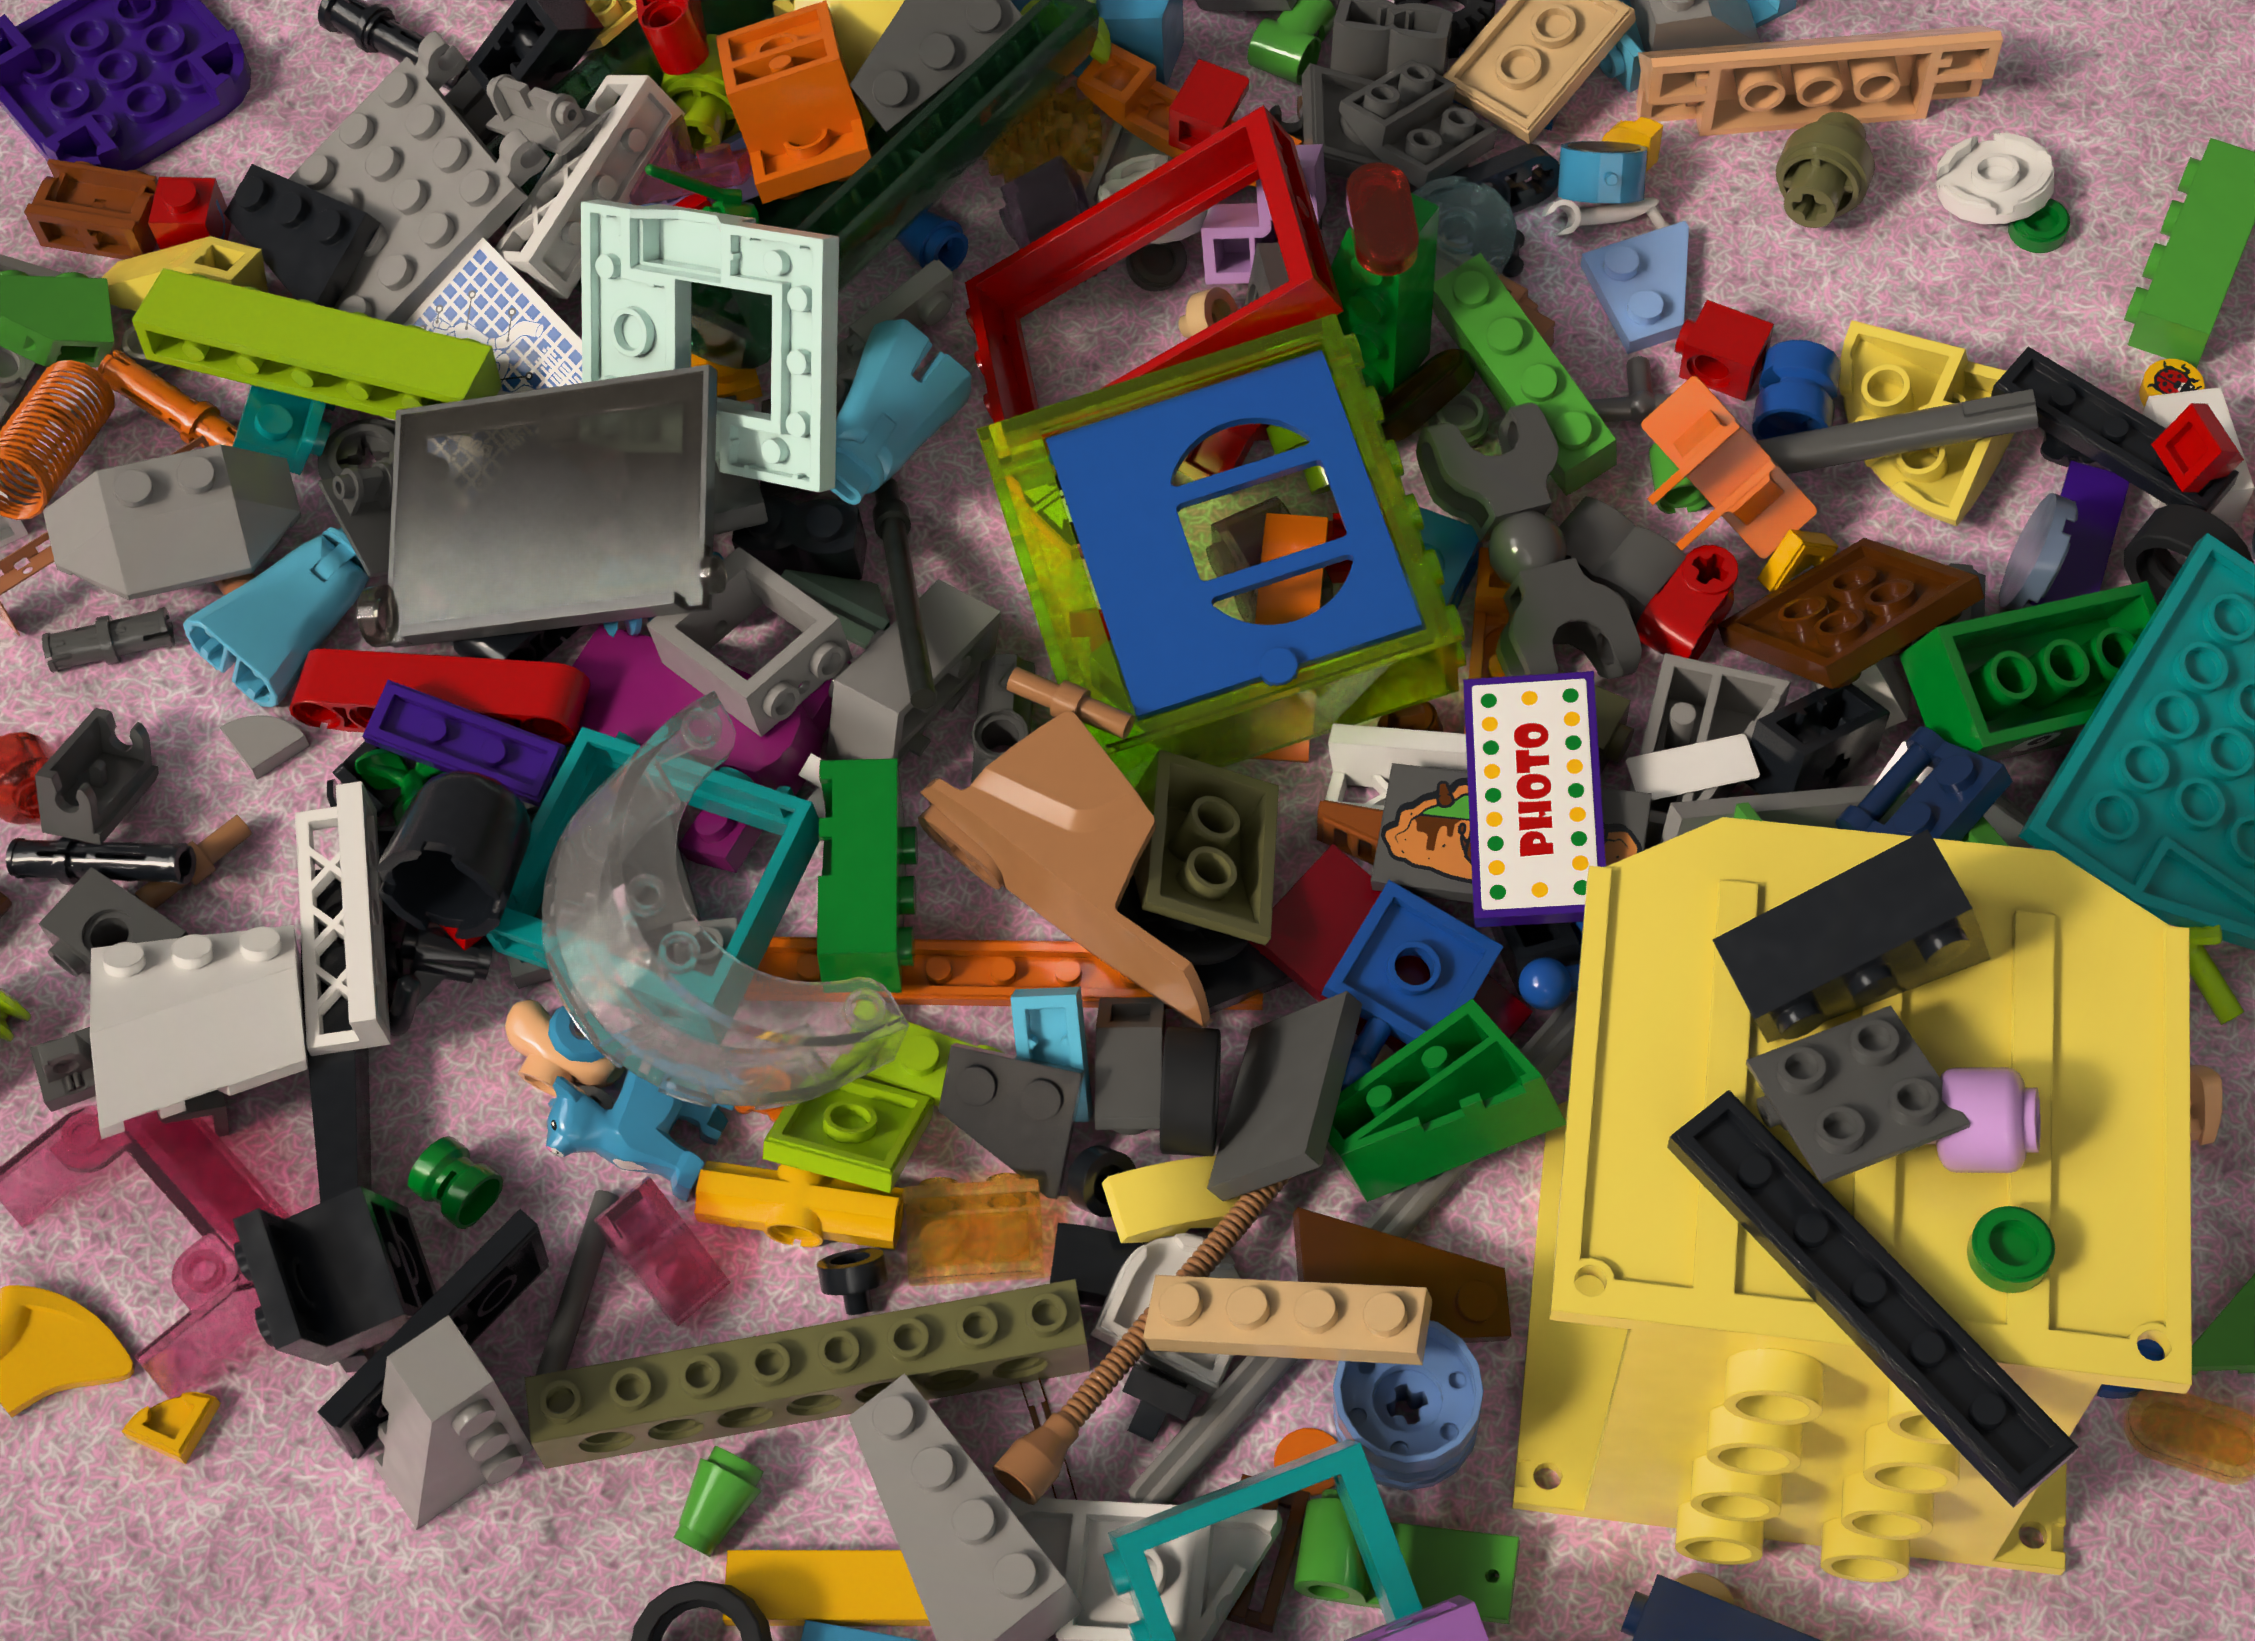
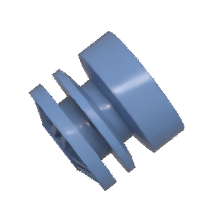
(1449, 1401)

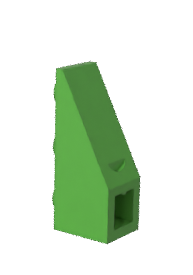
(55, 317)

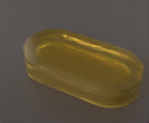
(2193, 1435)

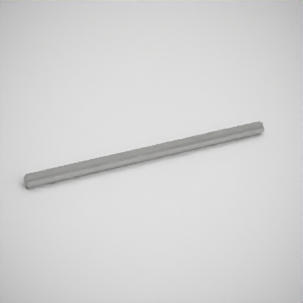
(1258, 1374)

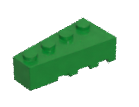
(1390, 312)

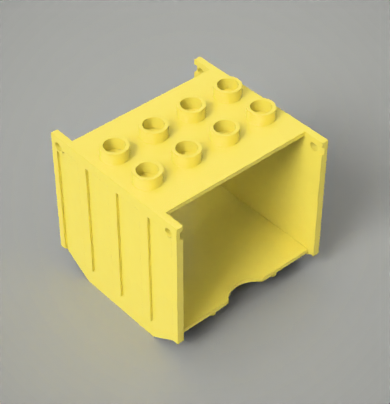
(1691, 1371)

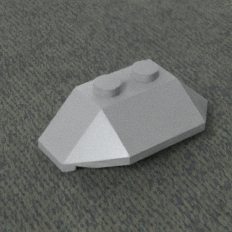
(173, 520)

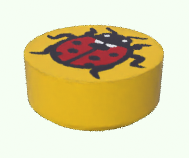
(2169, 377)

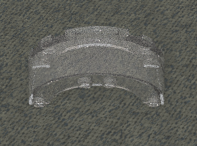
(656, 984)

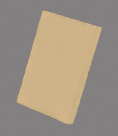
(1536, 59)

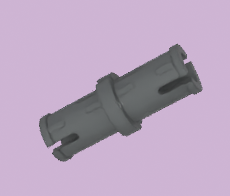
(108, 639)

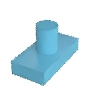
(1052, 1030)

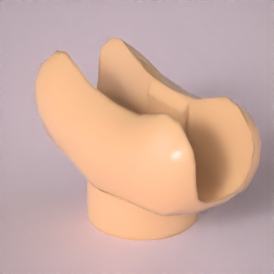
(528, 1034)

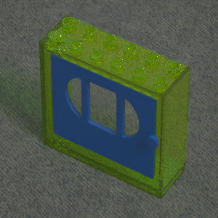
(1174, 648)

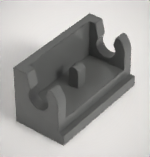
(94, 779)

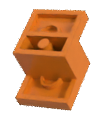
(794, 102)

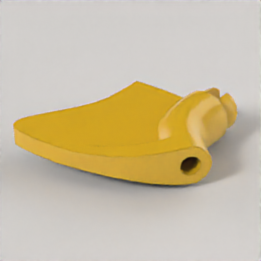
(53, 1347)

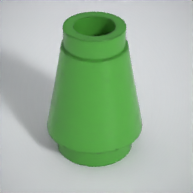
(717, 1499)

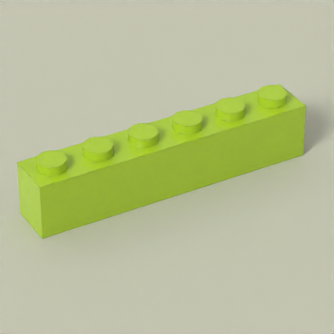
(308, 347)

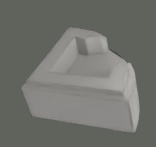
(264, 742)

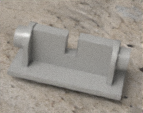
(542, 116)

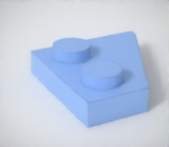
(1642, 285)

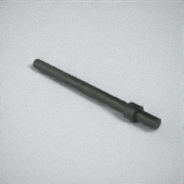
(892, 526)

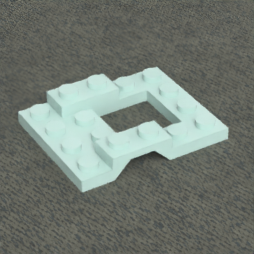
(639, 322)

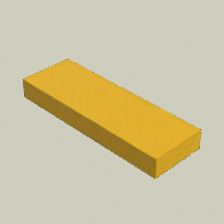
(827, 1587)

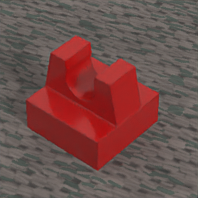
(2196, 448)

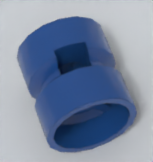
(1796, 389)

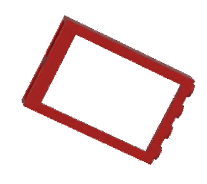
(1135, 217)

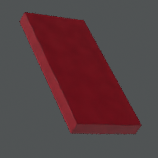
(1322, 917)

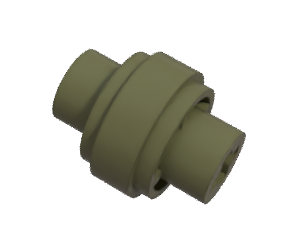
(1825, 169)

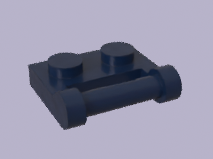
(1944, 803)

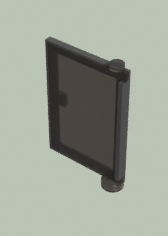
(550, 510)

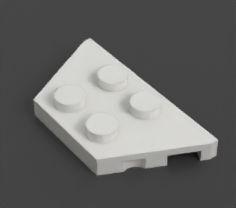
(1194, 1574)

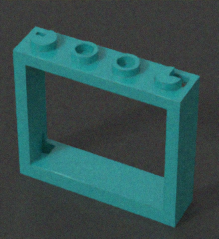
(723, 792)
(1358, 1495)

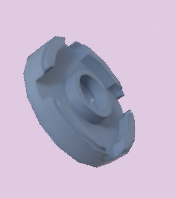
(2038, 553)

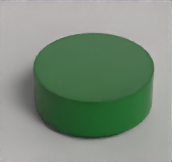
(2042, 230)
(2010, 1249)

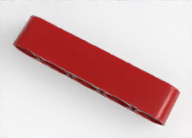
(530, 695)

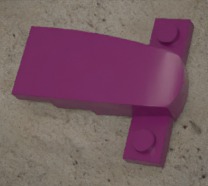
(639, 694)

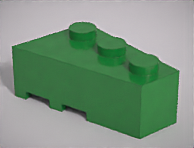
(865, 874)
(1439, 1105)

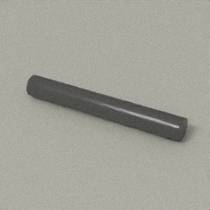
(576, 1289)

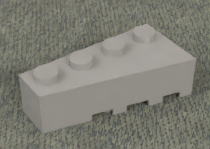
(959, 1538)

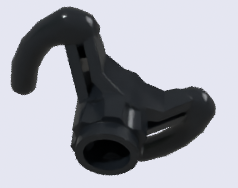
(433, 959)

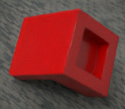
(1205, 104)

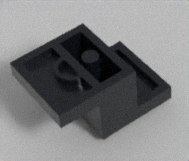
(333, 1274)

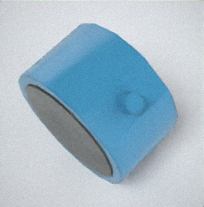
(1602, 172)

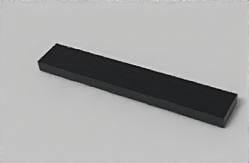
(1873, 1299)

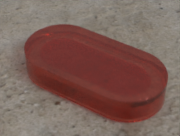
(1382, 219)

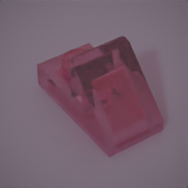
(713, 165)
(661, 1251)

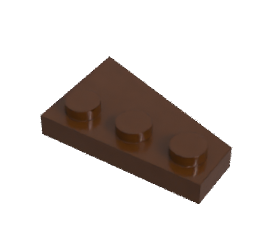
(1464, 1292)

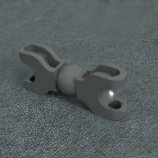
(1507, 504)

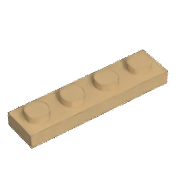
(1288, 1319)

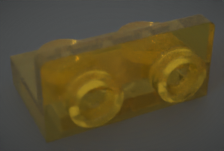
(974, 1230)

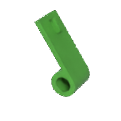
(1437, 1559)

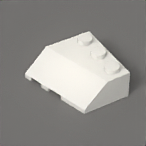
(193, 1020)

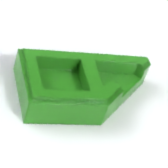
(2230, 1337)

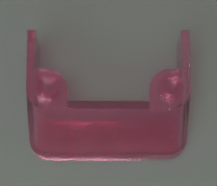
(202, 1183)

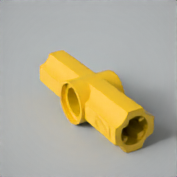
(798, 1205)

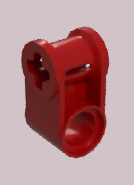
(1690, 604)

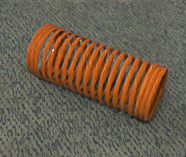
(83, 430)

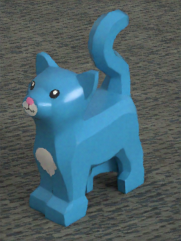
(636, 1128)

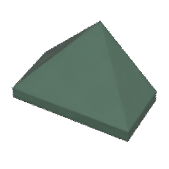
(852, 600)

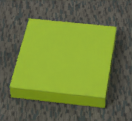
(852, 1133)

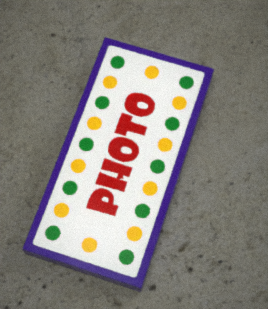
(1532, 796)

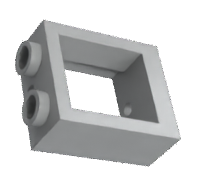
(773, 690)

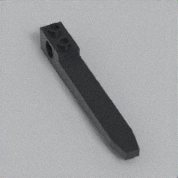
(342, 1081)

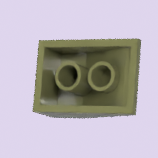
(1210, 847)

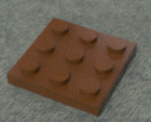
(1851, 612)

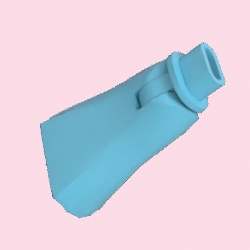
(892, 411)
(279, 616)

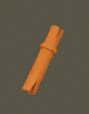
(166, 401)

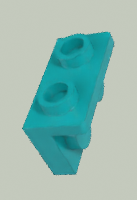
(283, 426)

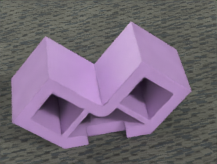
(1235, 229)

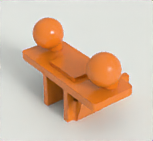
(1726, 469)

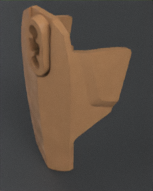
(1064, 839)

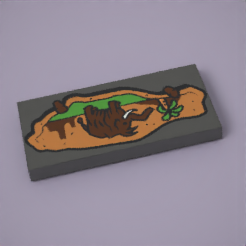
(1428, 831)

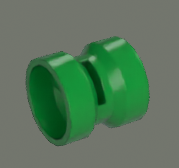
(455, 1182)

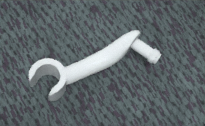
(1605, 214)

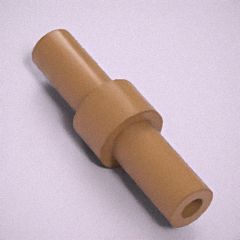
(1071, 698)
(207, 854)

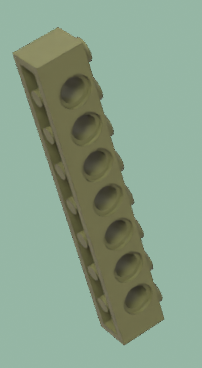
(804, 1373)

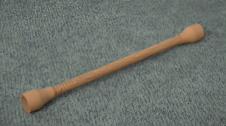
(1037, 1457)

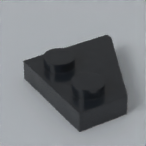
(1014, 1109)

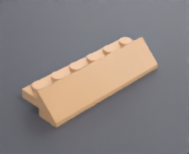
(1803, 79)

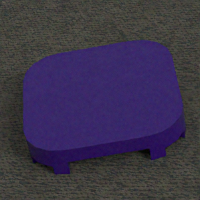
(119, 78)

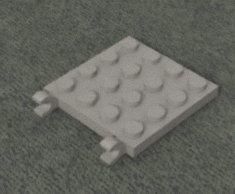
(422, 177)

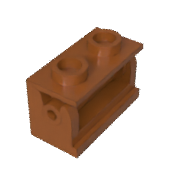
(94, 210)

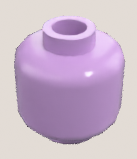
(2001, 1119)

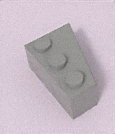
(872, 696)
(443, 1424)

